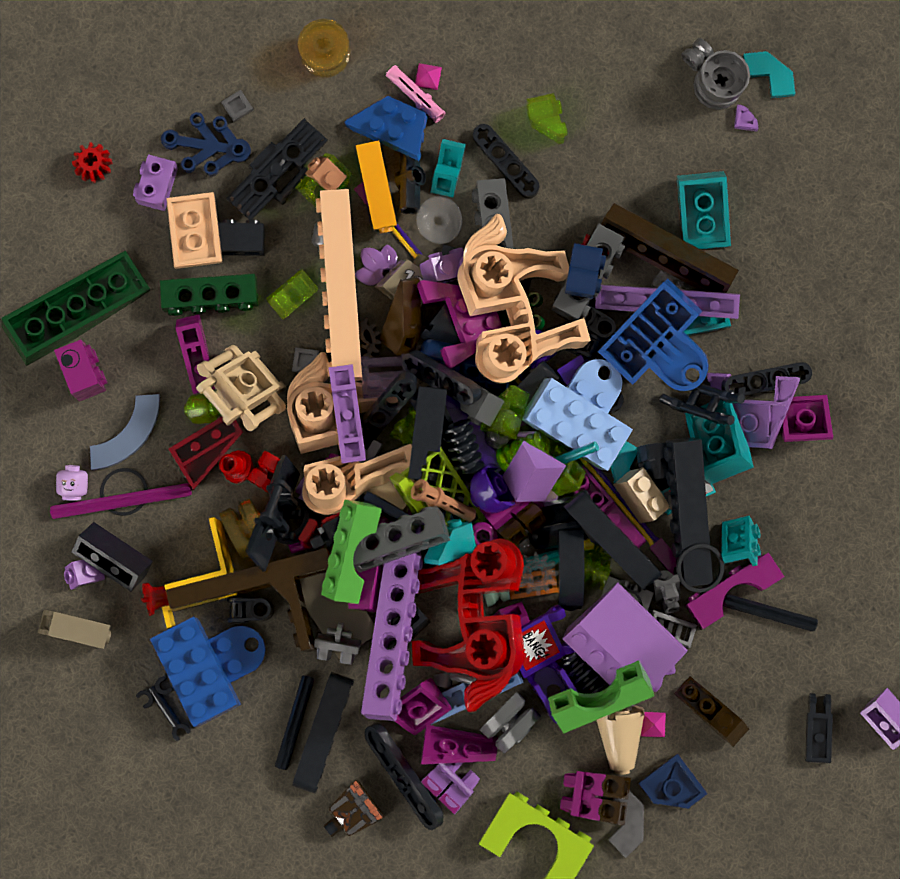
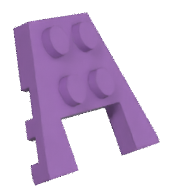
(762, 419)

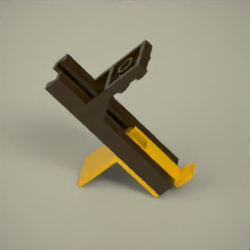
(224, 584)

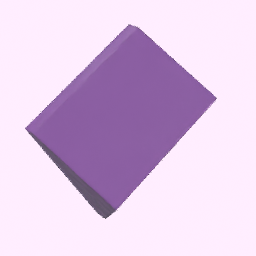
(532, 474)

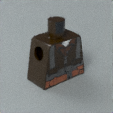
(353, 811)

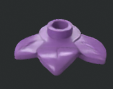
(375, 264)

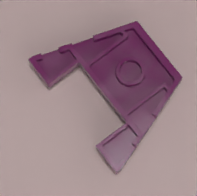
(467, 326)

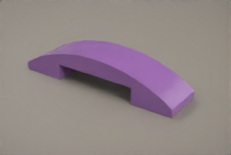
(347, 414)

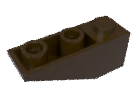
(403, 321)
(712, 711)

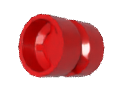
(259, 476)

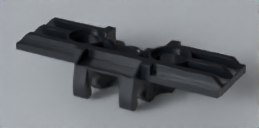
(272, 165)
(273, 519)

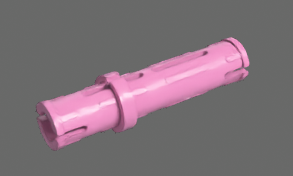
(434, 112)

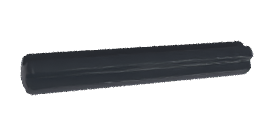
(770, 612)
(294, 722)

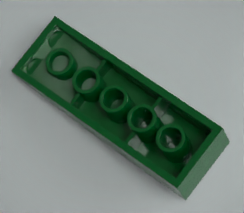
(74, 308)

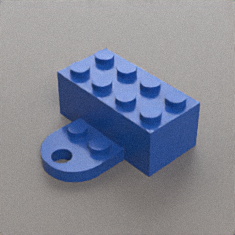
(657, 340)
(206, 667)

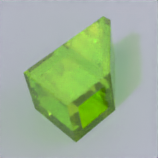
(545, 117)
(511, 413)
(571, 476)

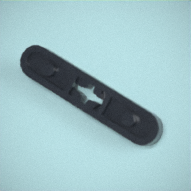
(409, 785)

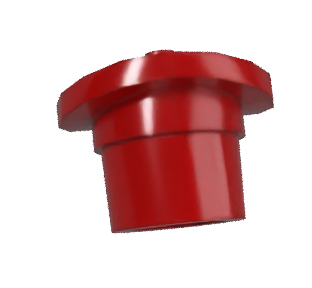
(236, 466)
(154, 597)

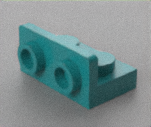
(740, 540)

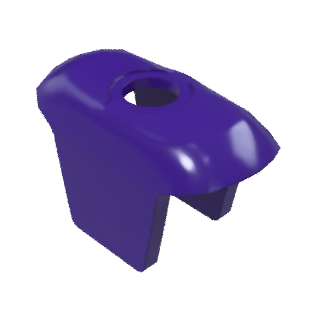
(546, 676)

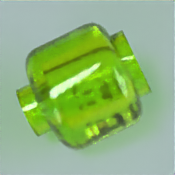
(200, 409)

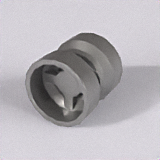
(697, 54)

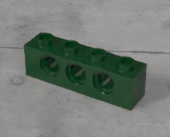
(173, 290)

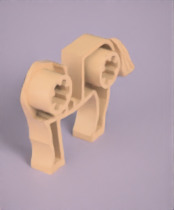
(492, 283)
(315, 428)

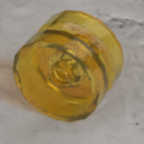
(324, 48)
(240, 529)

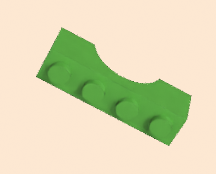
(355, 523)
(576, 709)

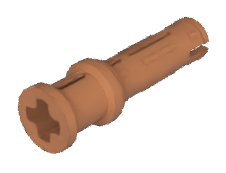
(435, 497)

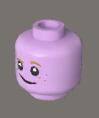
(71, 483)

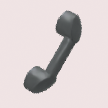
(445, 679)

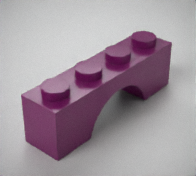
(708, 607)

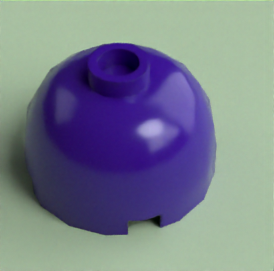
(490, 490)

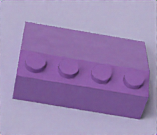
(620, 633)

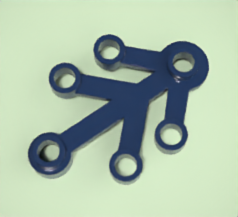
(209, 145)

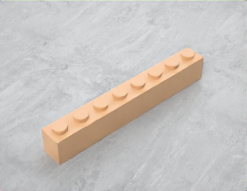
(339, 279)

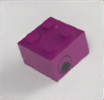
(80, 370)

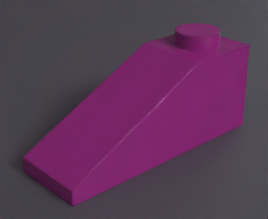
(193, 347)

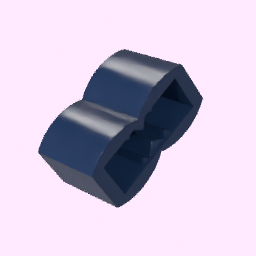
(584, 270)

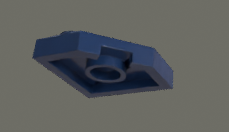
(673, 785)

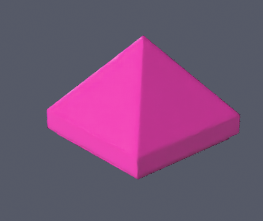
(428, 76)
(653, 724)

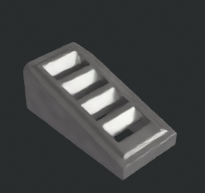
(671, 620)

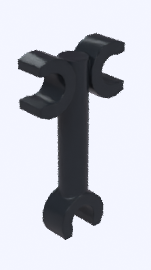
(155, 694)

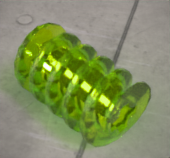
(507, 453)
(596, 571)

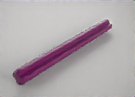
(121, 500)

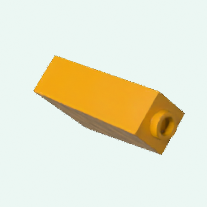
(376, 186)

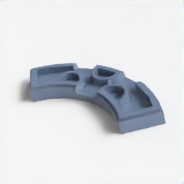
(132, 436)

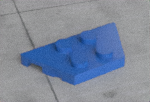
(392, 125)

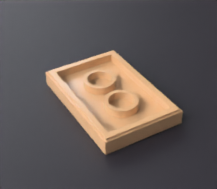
(194, 230)

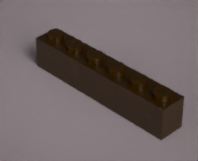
(669, 252)

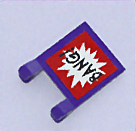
(542, 642)

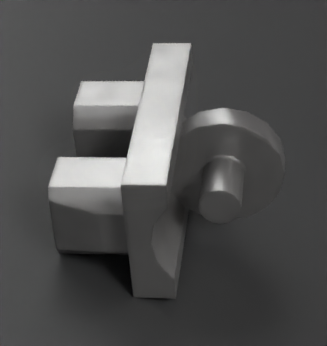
(667, 592)
(337, 640)

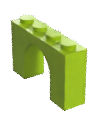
(516, 813)

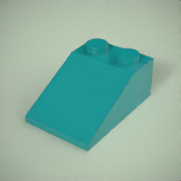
(704, 209)
(722, 445)

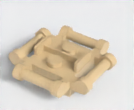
(241, 387)

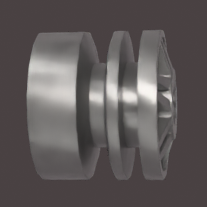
(726, 68)

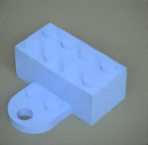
(580, 412)

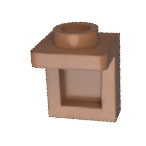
(325, 173)

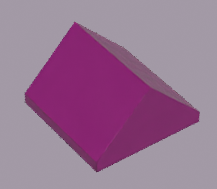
(807, 419)
(422, 707)

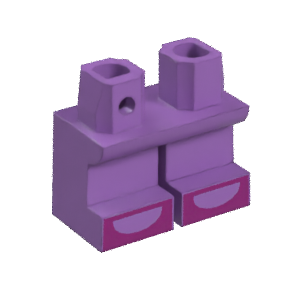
(458, 792)

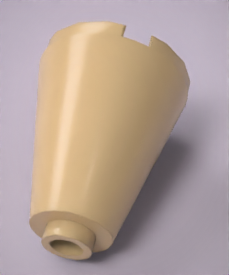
(621, 738)

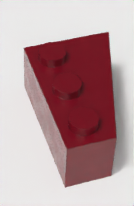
(204, 449)

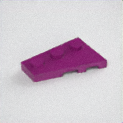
(456, 746)

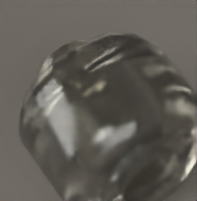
(495, 441)

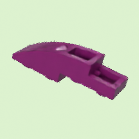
(608, 506)

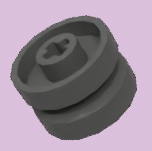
(513, 725)

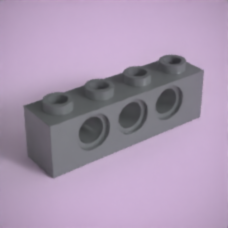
(492, 192)
(610, 243)
(433, 534)

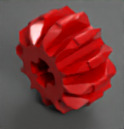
(100, 165)

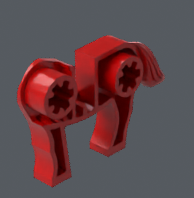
(491, 644)

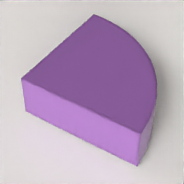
(745, 119)

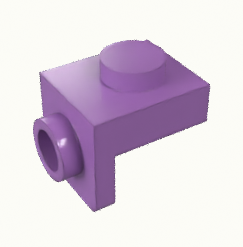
(81, 573)

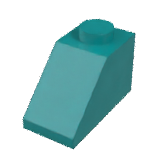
(460, 543)

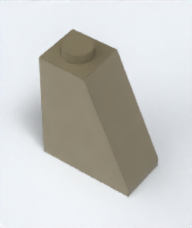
(74, 629)

